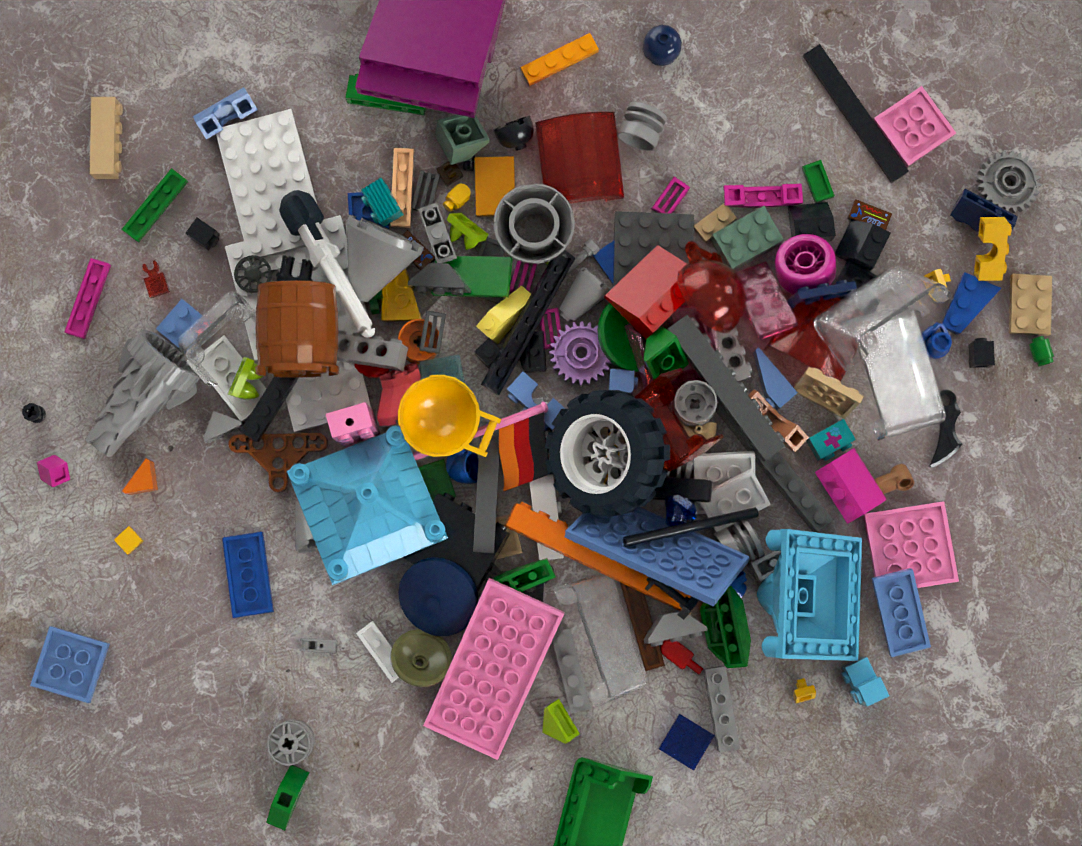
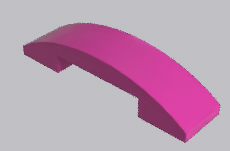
(762, 196)

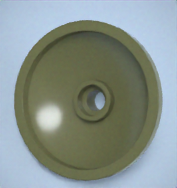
(423, 648)

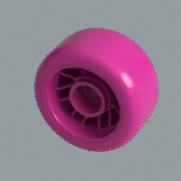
(805, 262)

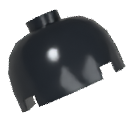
(515, 133)

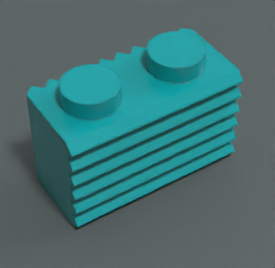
(382, 202)

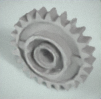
(1018, 172)

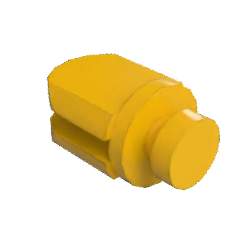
(457, 197)

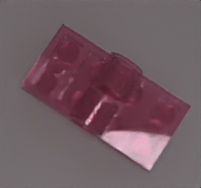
(765, 302)

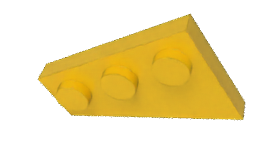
(399, 300)

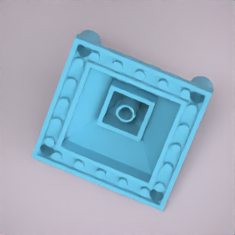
(366, 505)
(813, 596)

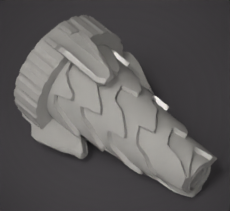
(151, 379)

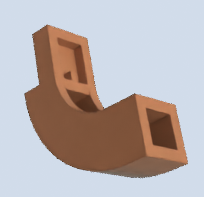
(791, 432)

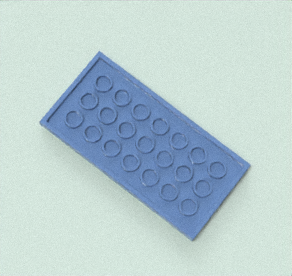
(681, 561)

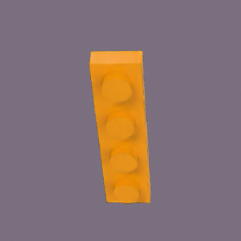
(559, 59)

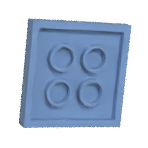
(70, 664)

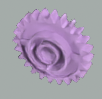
(565, 354)

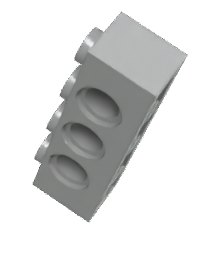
(737, 351)
(393, 359)
(721, 709)

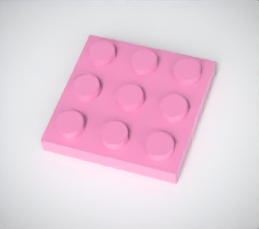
(914, 126)

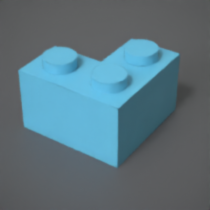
(865, 685)

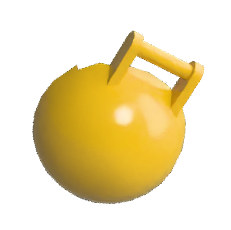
(443, 417)

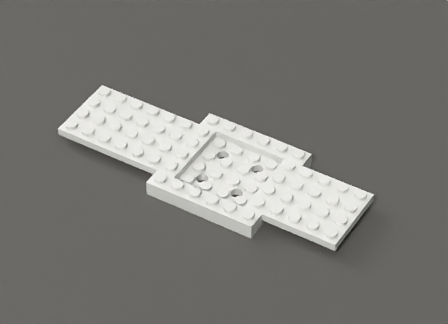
(262, 167)

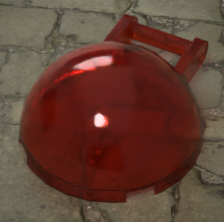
(712, 289)

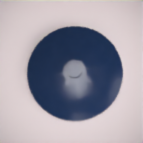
(438, 596)

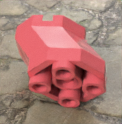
(393, 388)

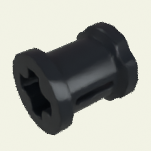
(33, 407)

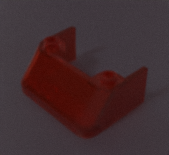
(682, 447)

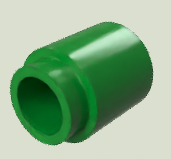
(1041, 351)

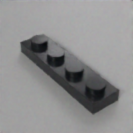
(268, 407)

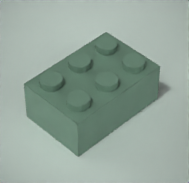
(747, 239)

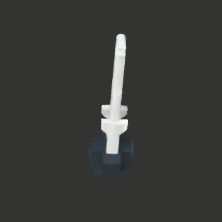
(304, 218)

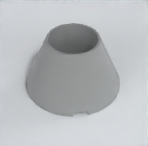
(534, 200)

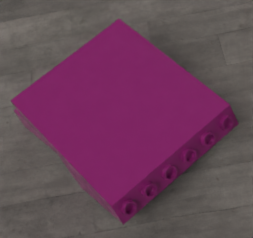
(430, 52)

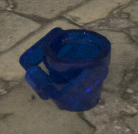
(679, 510)

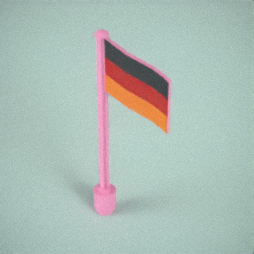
(520, 446)

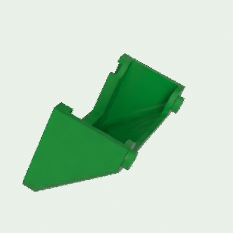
(599, 804)

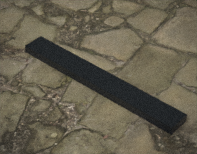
(855, 113)
(527, 322)

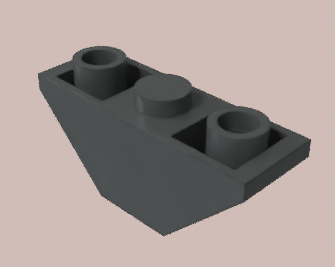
(438, 279)

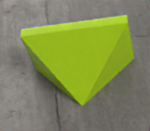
(558, 723)

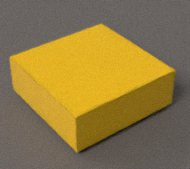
(128, 540)

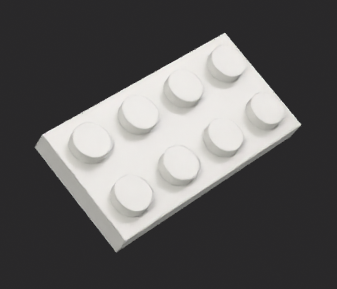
(222, 364)

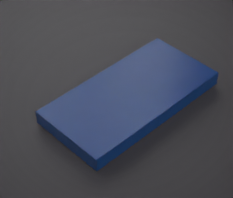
(247, 574)

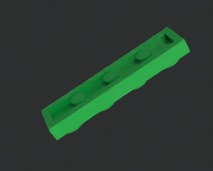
(154, 205)

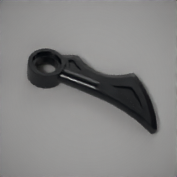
(948, 441)

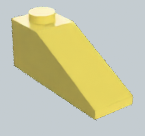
(504, 315)

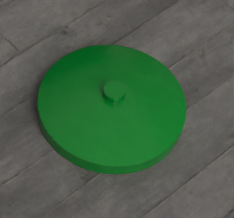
(614, 339)

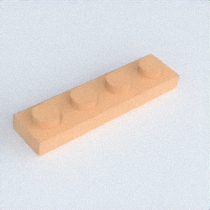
(402, 184)

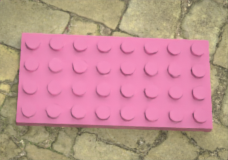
(493, 668)

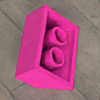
(850, 485)

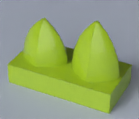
(462, 225)
(240, 387)

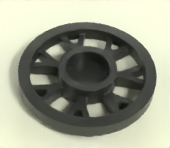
(252, 273)

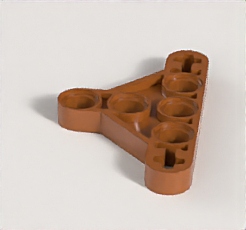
(290, 454)

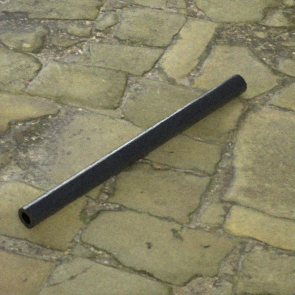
(690, 527)

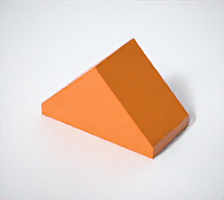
(143, 480)

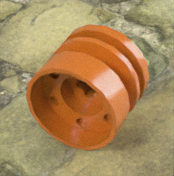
(409, 335)

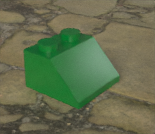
(663, 353)

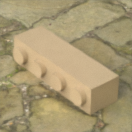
(105, 138)

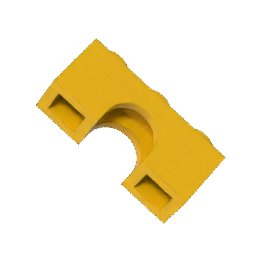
(993, 265)

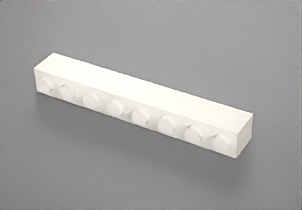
(544, 500)

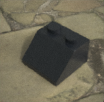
(812, 219)
(862, 244)

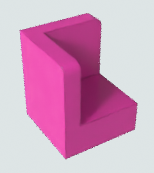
(53, 470)

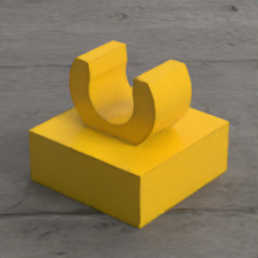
(938, 276)
(803, 691)

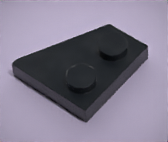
(534, 356)

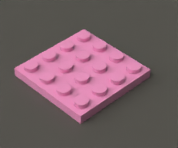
(912, 539)

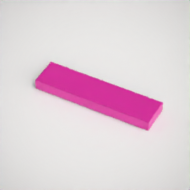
(87, 298)

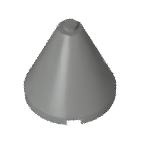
(376, 256)

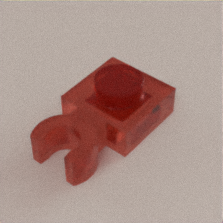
(156, 282)

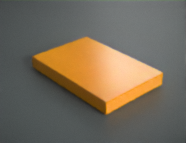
(492, 182)

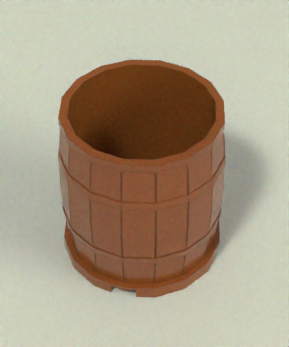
(296, 329)

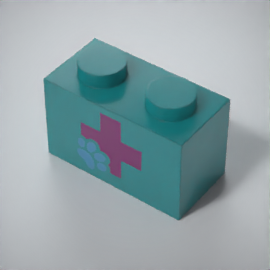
(830, 440)

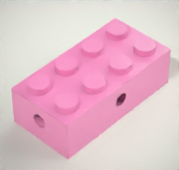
(352, 424)

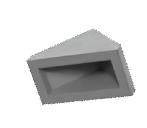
(220, 426)

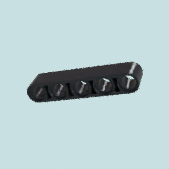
(694, 489)

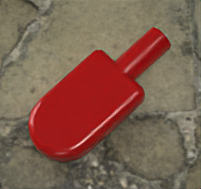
(679, 655)

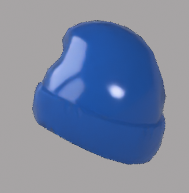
(463, 467)

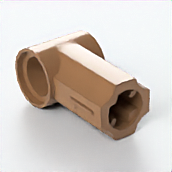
(898, 478)

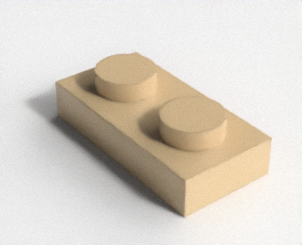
(714, 222)

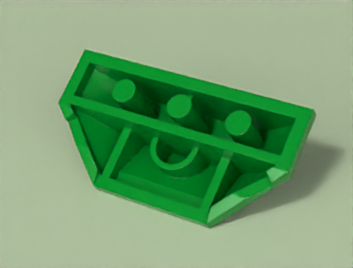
(727, 629)

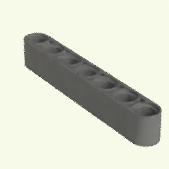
(487, 496)

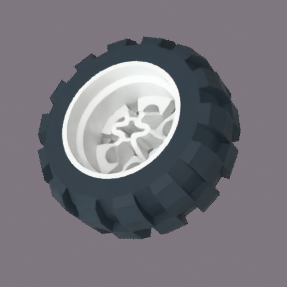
(638, 441)

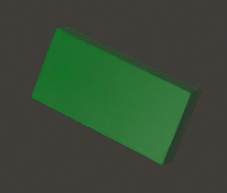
(818, 181)

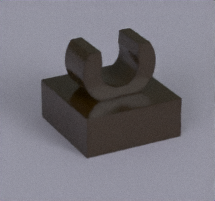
(449, 173)

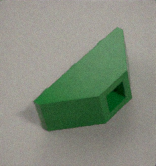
(287, 797)

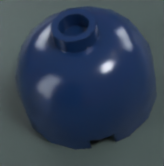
(662, 45)

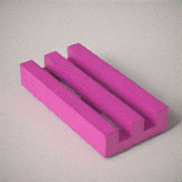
(680, 184)
(516, 272)
(558, 326)

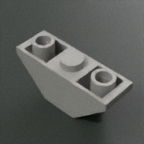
(437, 233)
(673, 627)

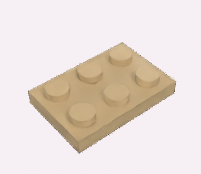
(1030, 304)

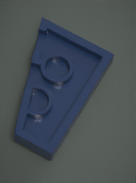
(828, 292)

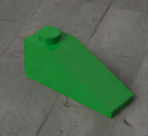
(527, 576)

